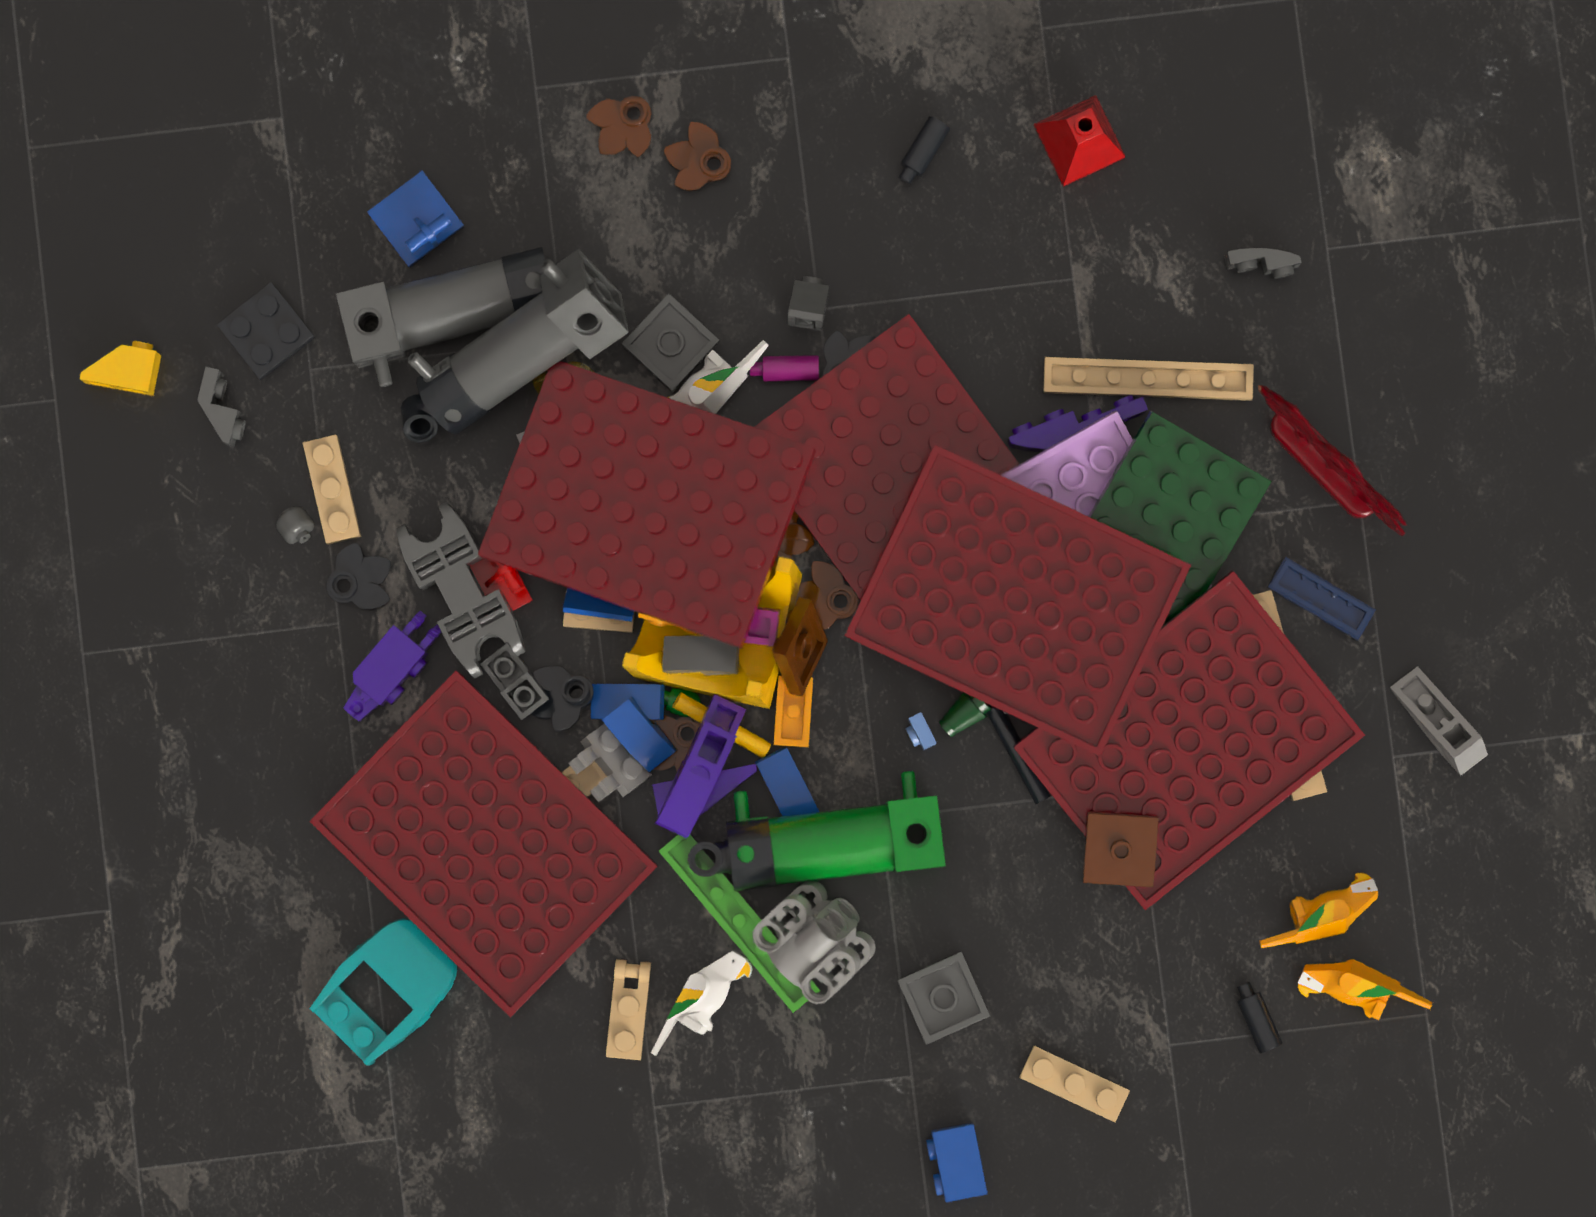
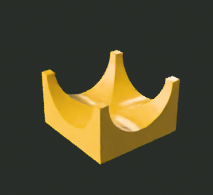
(756, 665)

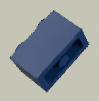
(957, 1162)

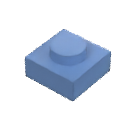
(919, 732)

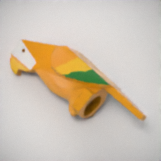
(1327, 913)
(1355, 985)

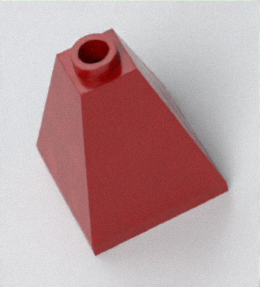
(1079, 140)

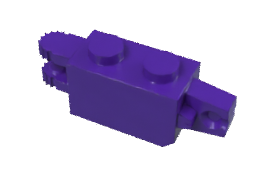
(388, 667)

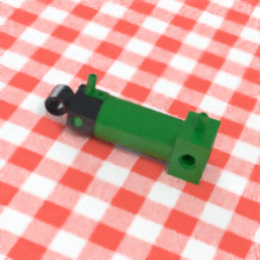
(826, 843)

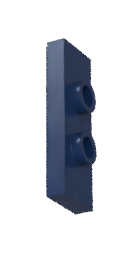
(1321, 598)

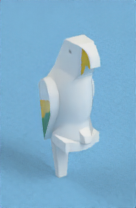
(716, 381)
(704, 995)

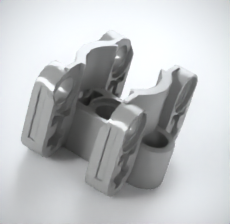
(815, 940)

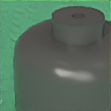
(295, 525)

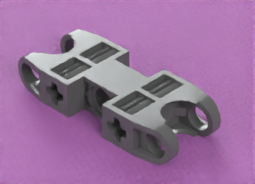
(473, 614)

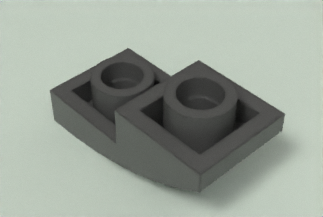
(1273, 261)
(700, 655)
(514, 681)

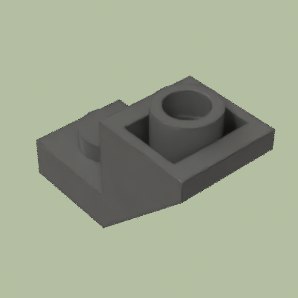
(224, 420)

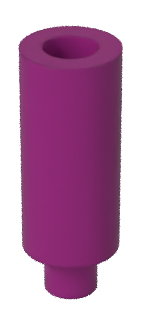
(787, 368)

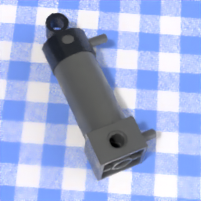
(436, 308)
(571, 313)

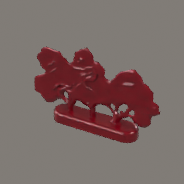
(1326, 464)

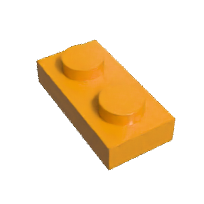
(792, 716)

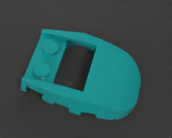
(409, 966)

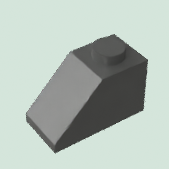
(808, 303)

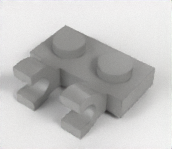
(615, 761)

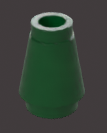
(963, 714)

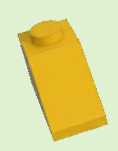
(126, 369)

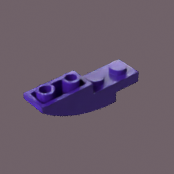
(1061, 425)
(701, 766)

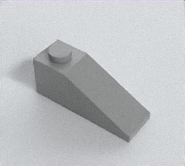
(1440, 721)

